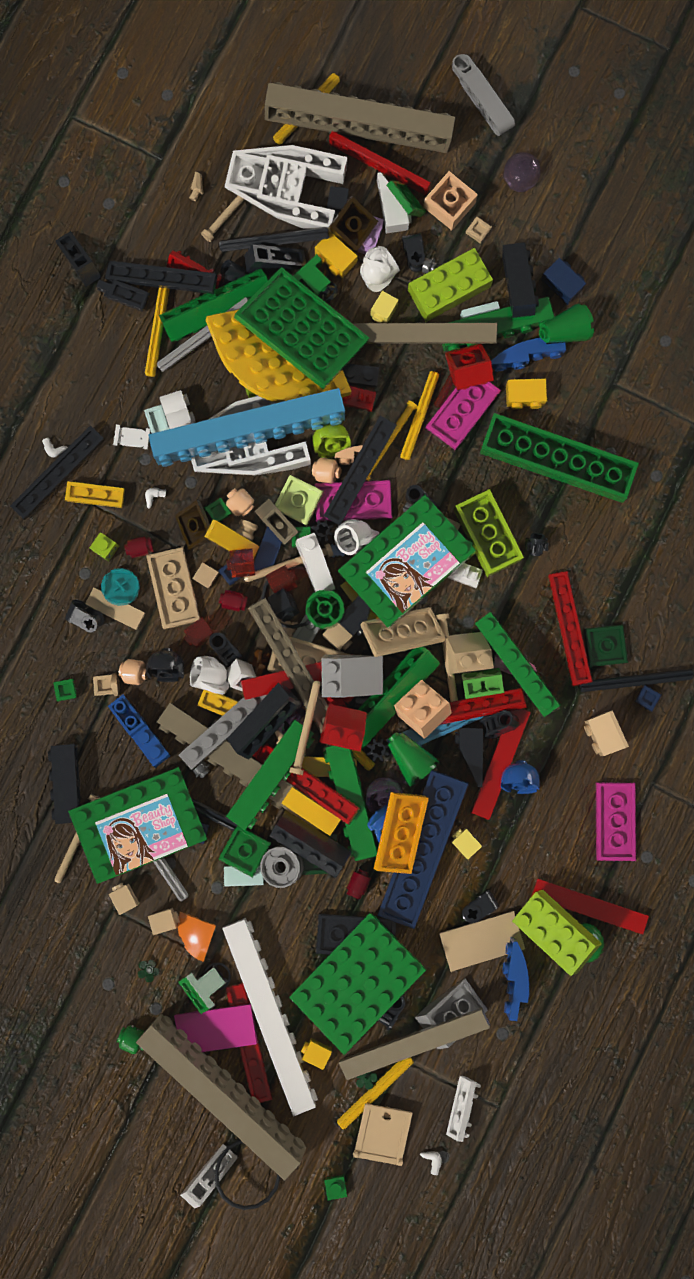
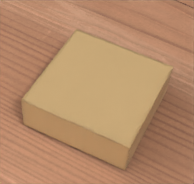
(478, 229)
(205, 575)

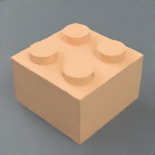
(450, 200)
(423, 709)

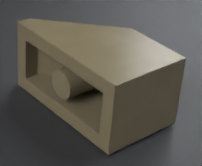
(276, 521)

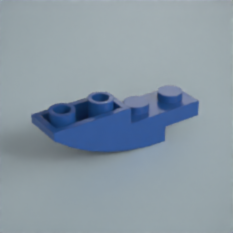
(519, 354)
(139, 731)
(516, 972)

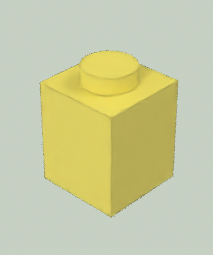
(384, 308)
(465, 843)

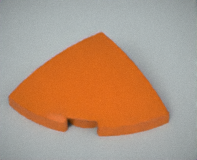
(195, 935)

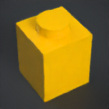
(316, 1053)

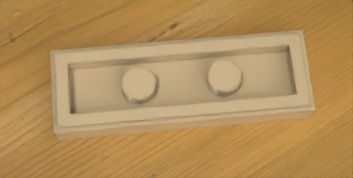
(125, 614)

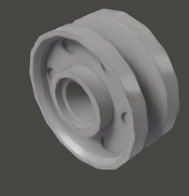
(270, 867)

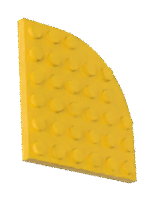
(261, 367)

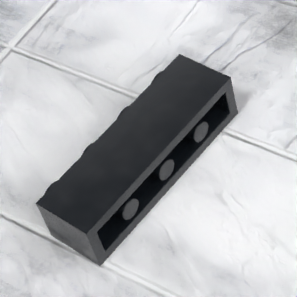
(518, 280)
(263, 721)
(65, 781)
(310, 844)

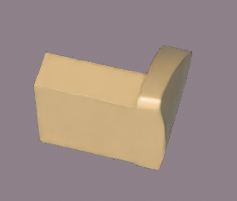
(106, 685)

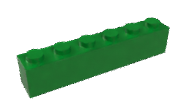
(192, 315)
(506, 324)
(517, 664)
(404, 677)
(267, 778)
(348, 784)

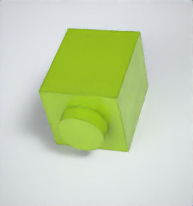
(104, 547)

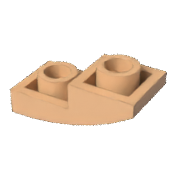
(347, 455)

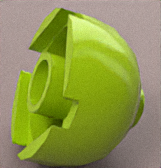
(330, 440)

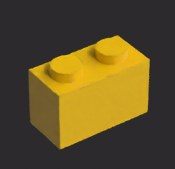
(336, 255)
(526, 393)

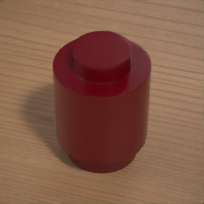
(139, 547)
(233, 600)
(358, 884)

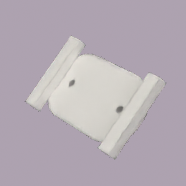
(131, 437)

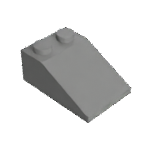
(352, 675)
(451, 1004)

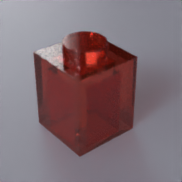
(241, 563)
(281, 579)
(198, 633)

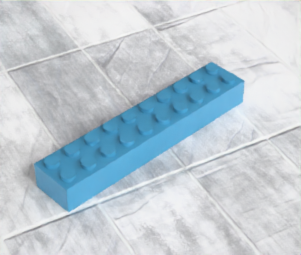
(247, 427)

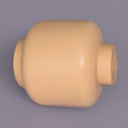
(326, 470)
(240, 502)
(133, 672)

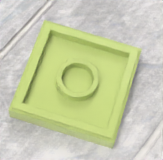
(298, 500)

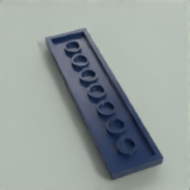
(408, 891)

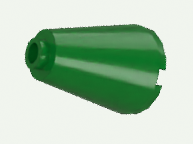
(568, 326)
(411, 757)

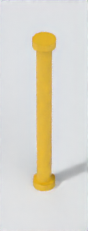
(401, 421)

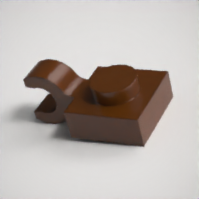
(258, 662)

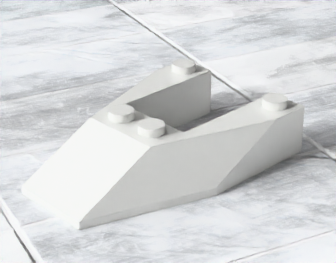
(275, 178)
(254, 458)

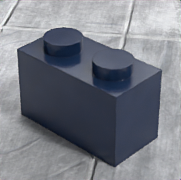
(563, 280)

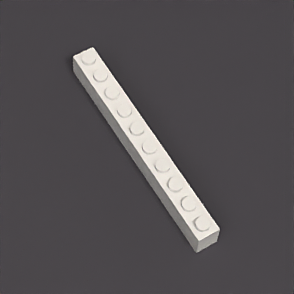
(269, 1016)

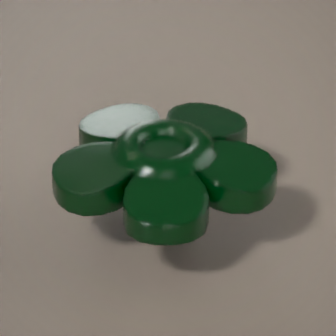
(148, 971)
(367, 1080)

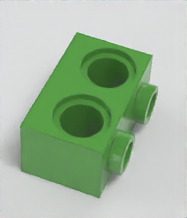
(482, 683)

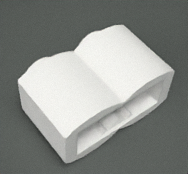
(176, 409)

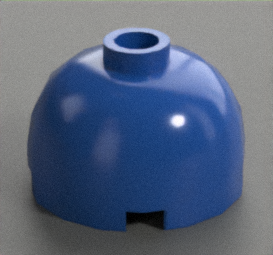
(520, 777)

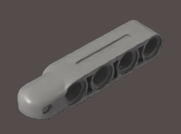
(482, 94)

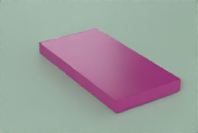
(461, 413)
(370, 504)
(615, 822)
(219, 1027)

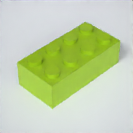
(450, 285)
(488, 533)
(556, 932)

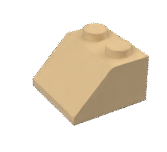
(468, 653)
(605, 733)

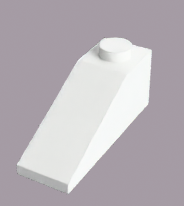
(393, 213)
(315, 563)
(204, 1181)

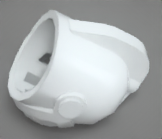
(378, 268)
(356, 536)
(211, 675)

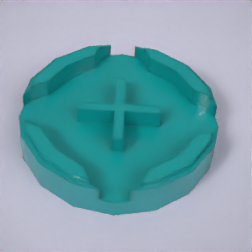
(120, 587)

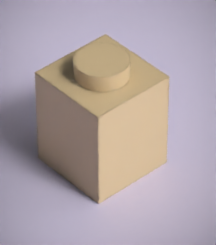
(338, 637)
(123, 898)
(163, 921)

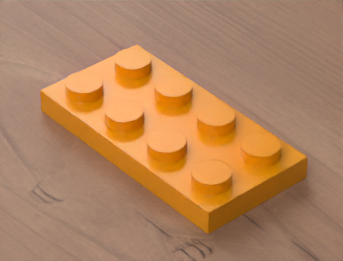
(401, 833)

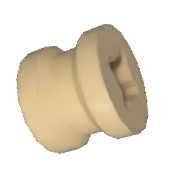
(247, 529)

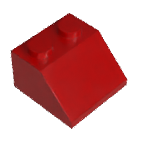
(469, 366)
(344, 727)

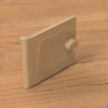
(382, 1138)

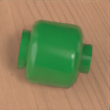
(128, 1038)

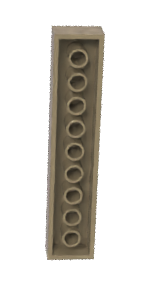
(358, 117)
(222, 1096)

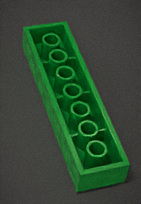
(559, 458)

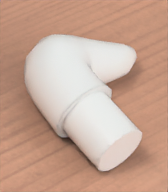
(50, 450)
(154, 492)
(436, 1161)

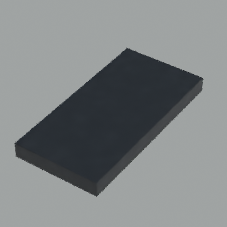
(335, 928)

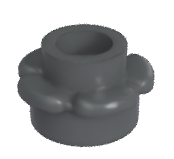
(429, 265)
(202, 769)

